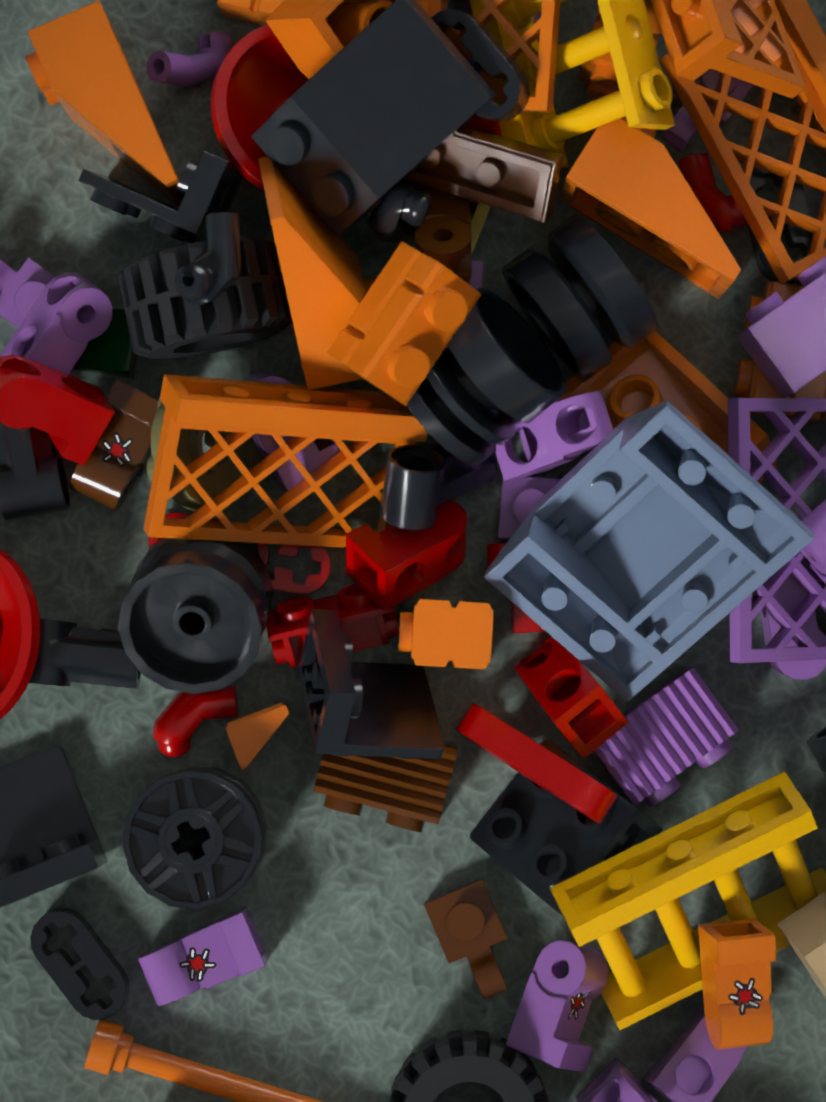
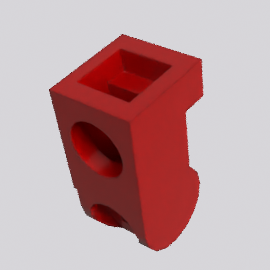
(53, 402)
(405, 561)
(570, 696)

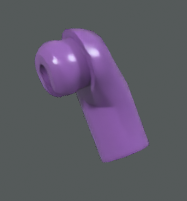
(190, 69)

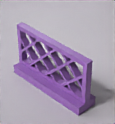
(744, 452)

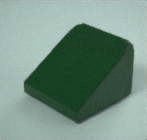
(111, 351)

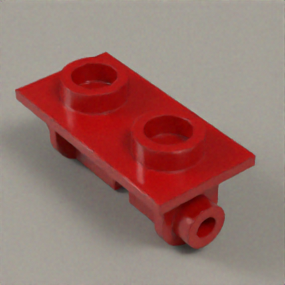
(358, 617)

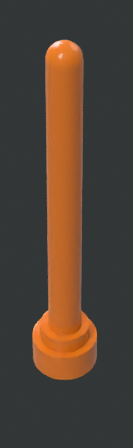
(116, 1050)

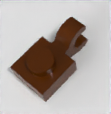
(468, 928)

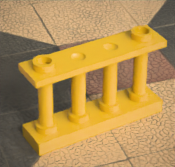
(643, 87)
(676, 863)

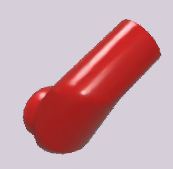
(720, 208)
(185, 714)

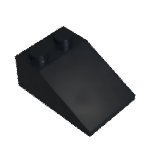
(373, 115)

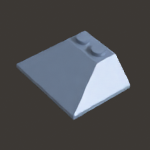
(645, 548)

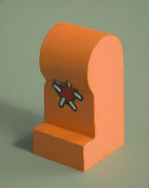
(737, 982)

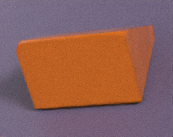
(254, 731)

